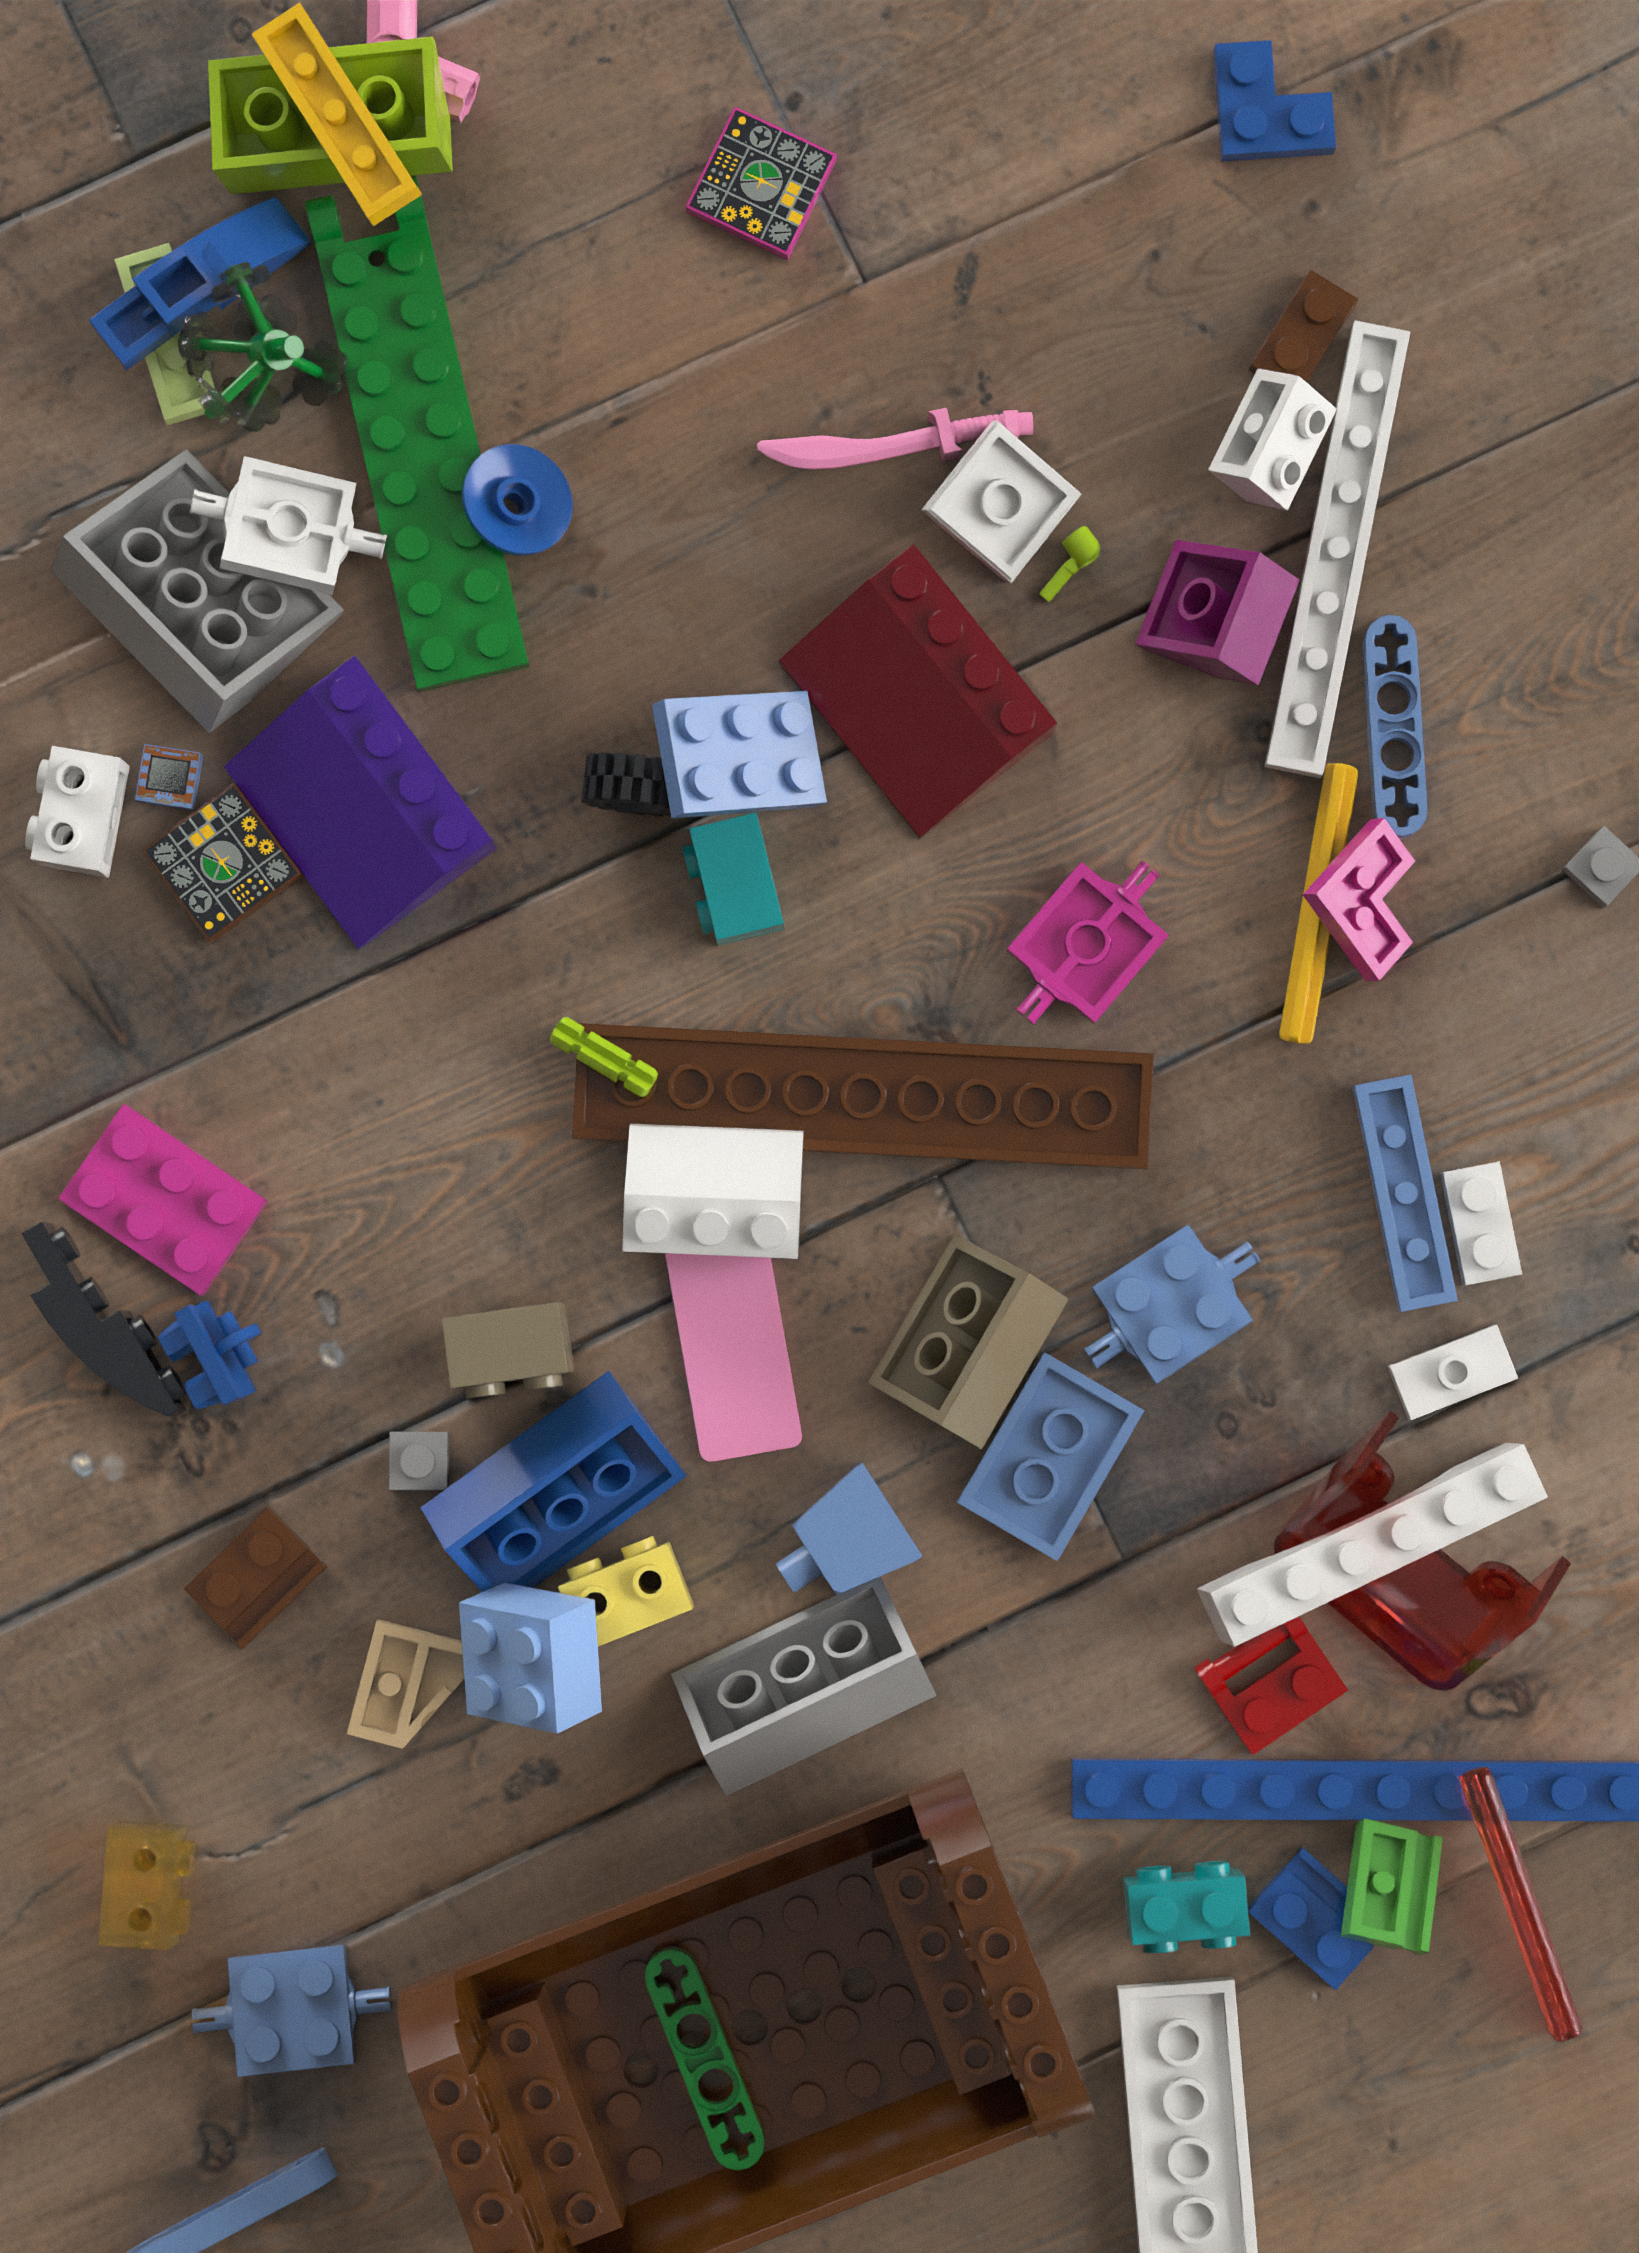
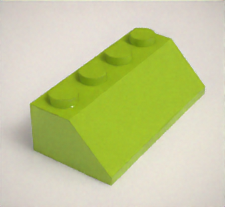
(268, 145)

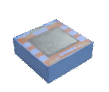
(169, 777)

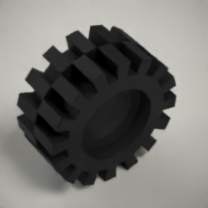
(625, 784)

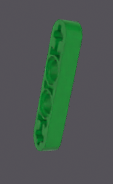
(697, 2060)

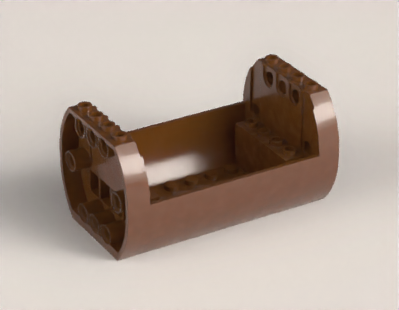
(930, 2071)

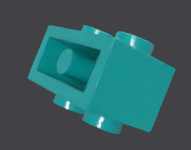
(1186, 1906)

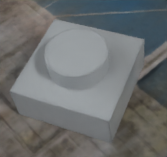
(1603, 867)
(419, 1460)

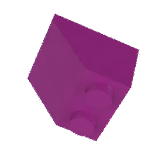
(1218, 610)

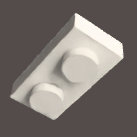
(1481, 1223)

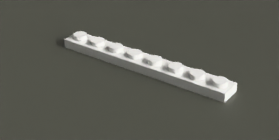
(1337, 549)

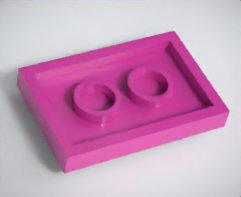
(163, 1199)

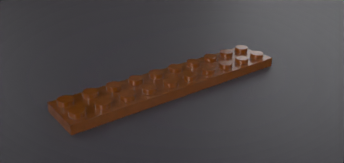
(882, 1095)

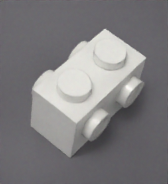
(1272, 439)
(88, 811)

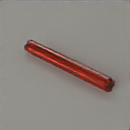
(1521, 1904)

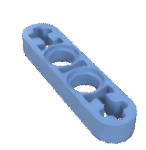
(1400, 727)
(244, 2206)

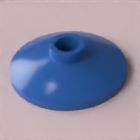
(529, 481)

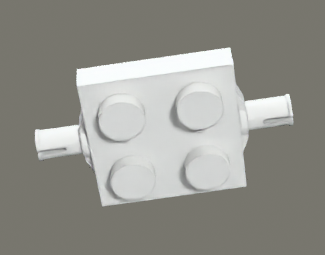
(288, 525)

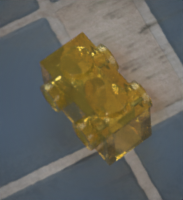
(139, 1883)

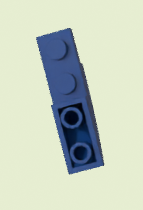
(184, 279)

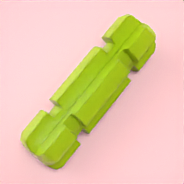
(603, 1056)

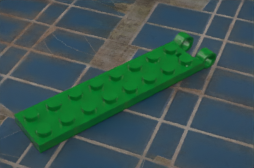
(418, 446)

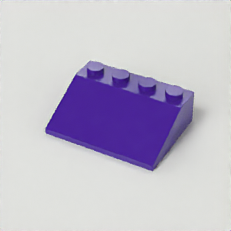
(358, 803)

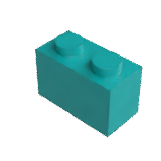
(735, 879)

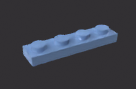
(1404, 1193)

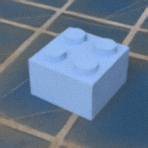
(530, 1657)

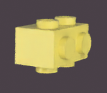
(628, 1601)

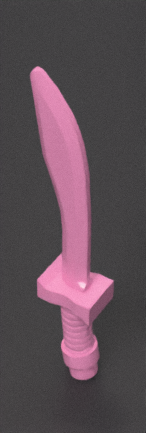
(840, 452)

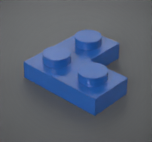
(1255, 120)

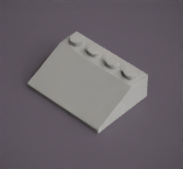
(161, 592)

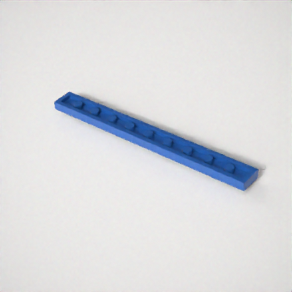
(1347, 1789)

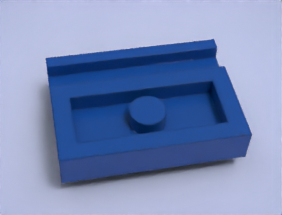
(1306, 1914)

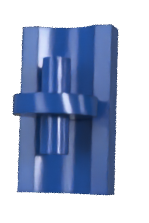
(221, 1350)

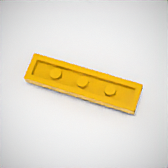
(336, 114)

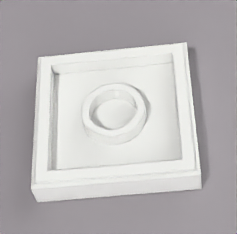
(1001, 501)

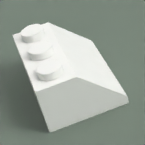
(713, 1191)

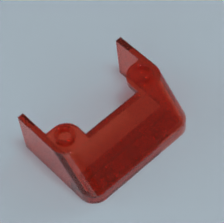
(1432, 1610)

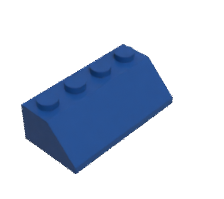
(554, 1489)

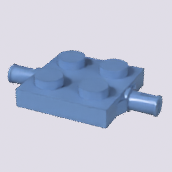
(1172, 1304)
(292, 2010)

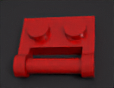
(1279, 1696)

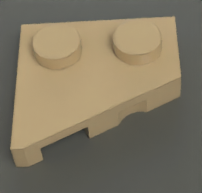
(404, 1682)

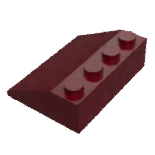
(918, 692)

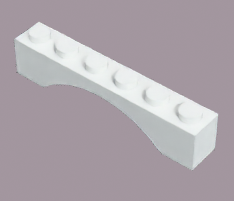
(1373, 1545)

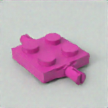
(1087, 942)

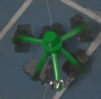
(265, 332)

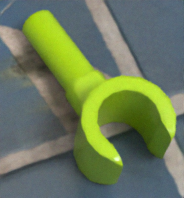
(1083, 551)

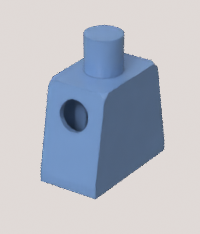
(848, 1537)

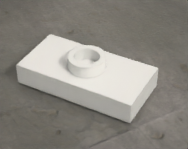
(1452, 1372)

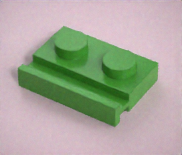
(1391, 1886)

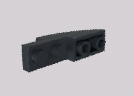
(110, 1346)

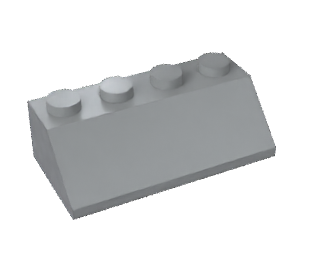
(802, 1685)

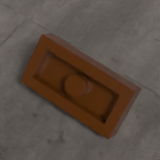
(1305, 328)

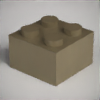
(507, 1347)

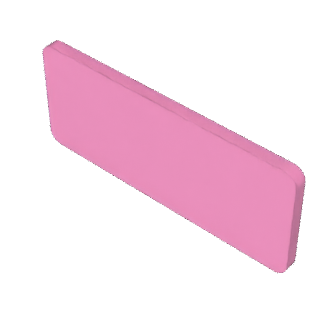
(734, 1354)

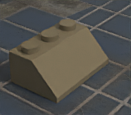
(968, 1340)

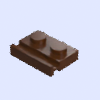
(255, 1577)

